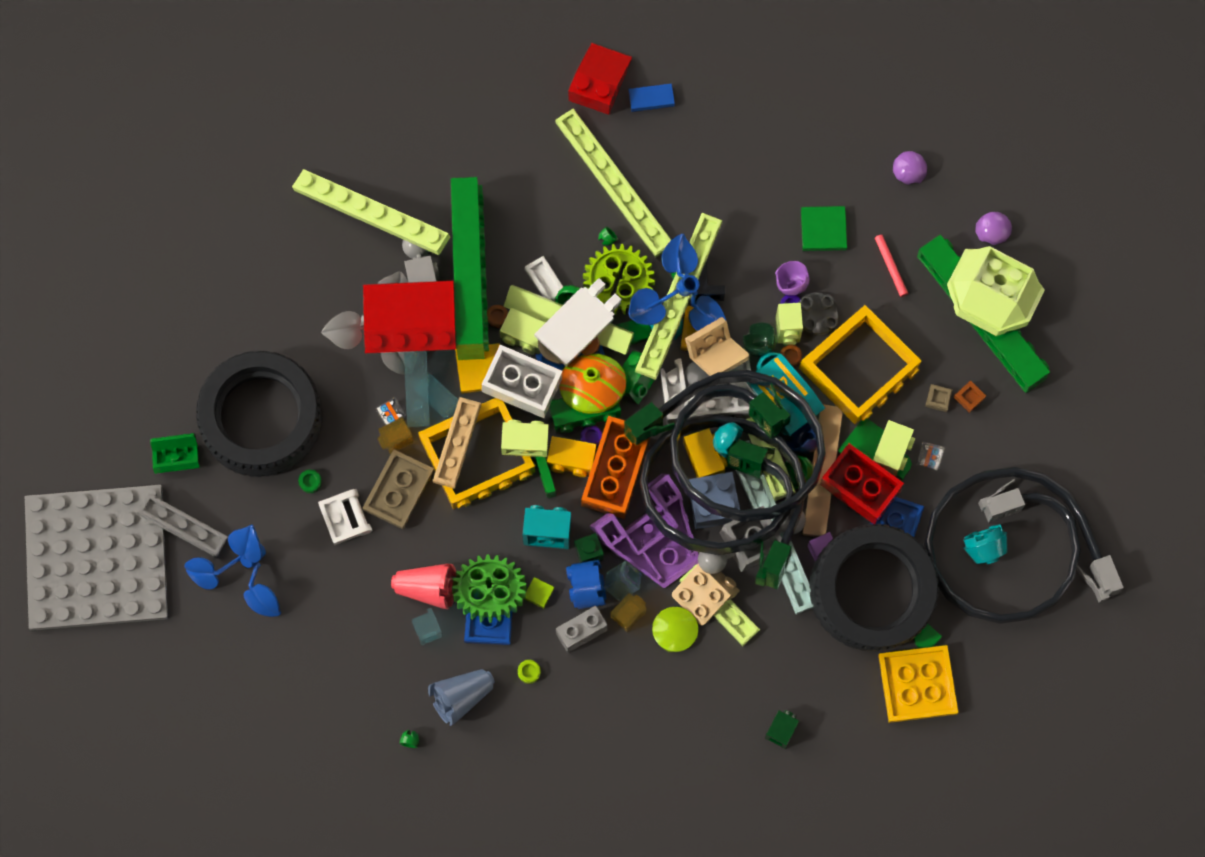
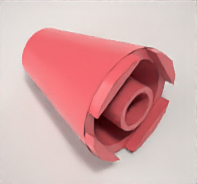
(427, 584)

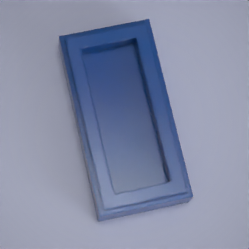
(651, 97)

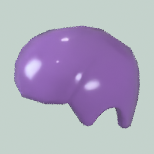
(910, 167)
(993, 228)
(792, 278)

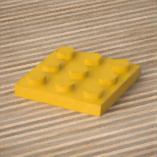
(918, 684)

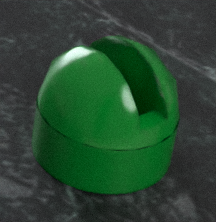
(608, 236)
(409, 739)

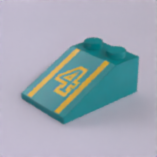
(783, 370)

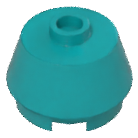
(986, 544)

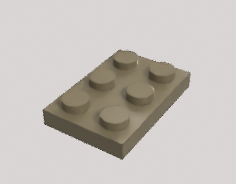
(398, 489)

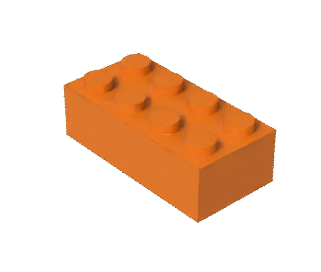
(614, 471)

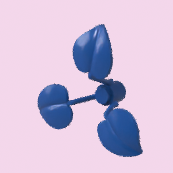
(680, 258)
(250, 551)

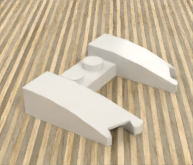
(674, 383)

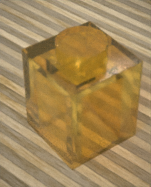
(395, 435)
(629, 611)

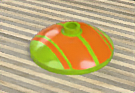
(592, 393)

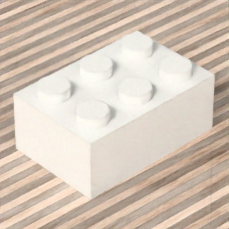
(522, 381)

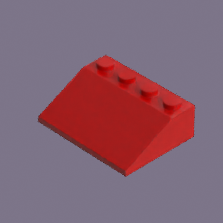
(409, 317)

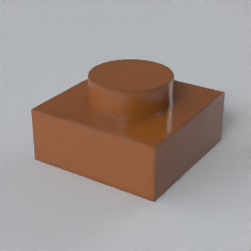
(970, 396)

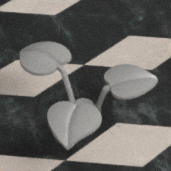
(346, 329)

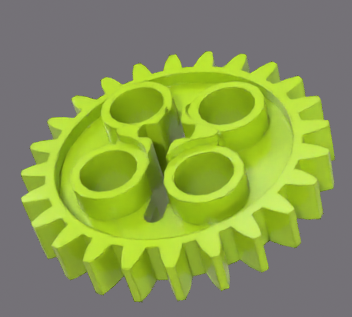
(599, 270)

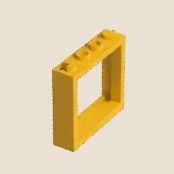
(855, 414)
(484, 489)

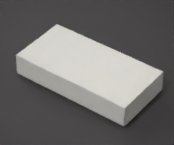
(544, 278)

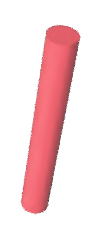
(891, 265)

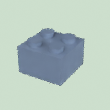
(719, 489)

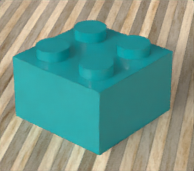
(547, 527)

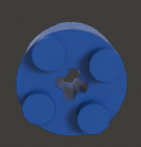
(587, 584)

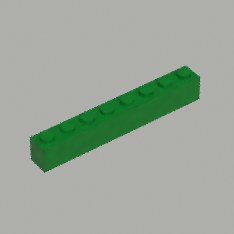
(1010, 347)

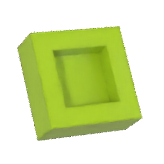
(539, 592)

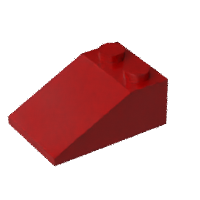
(599, 78)

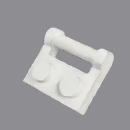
(337, 518)

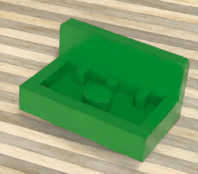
(636, 384)
(175, 453)

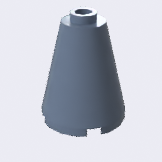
(460, 694)

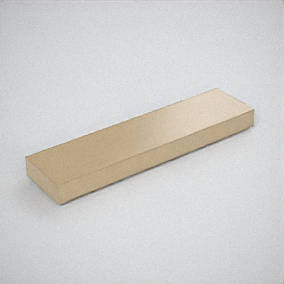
(457, 442)

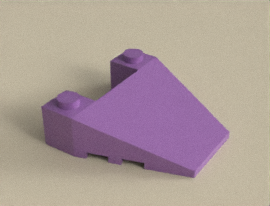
(643, 542)

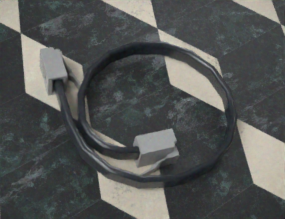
(1002, 505)

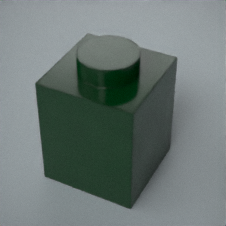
(589, 548)
(782, 728)

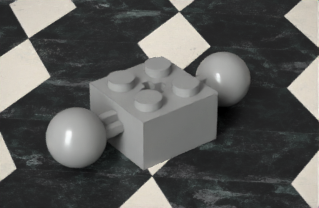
(421, 266)
(740, 530)

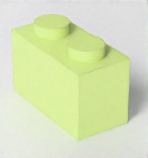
(789, 323)
(520, 330)
(525, 438)
(893, 447)

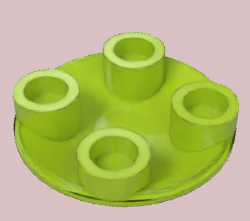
(675, 629)

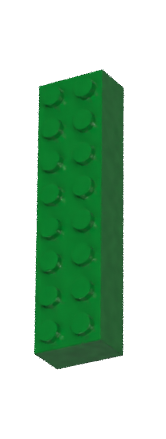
(469, 268)

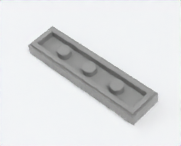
(182, 525)

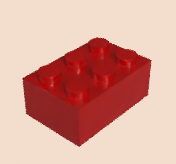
(861, 483)

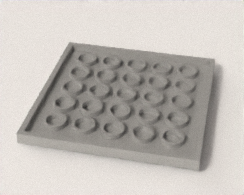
(94, 559)

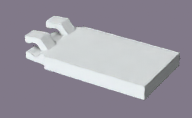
(577, 322)

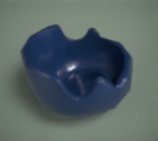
(803, 440)

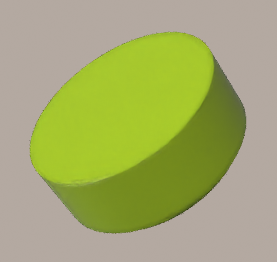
(529, 671)

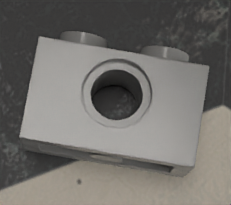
(581, 629)

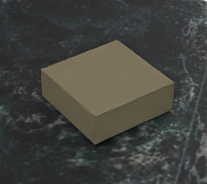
(938, 398)

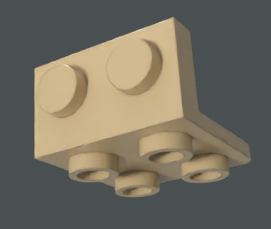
(715, 349)
(704, 593)

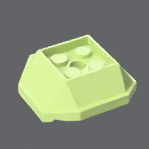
(994, 290)

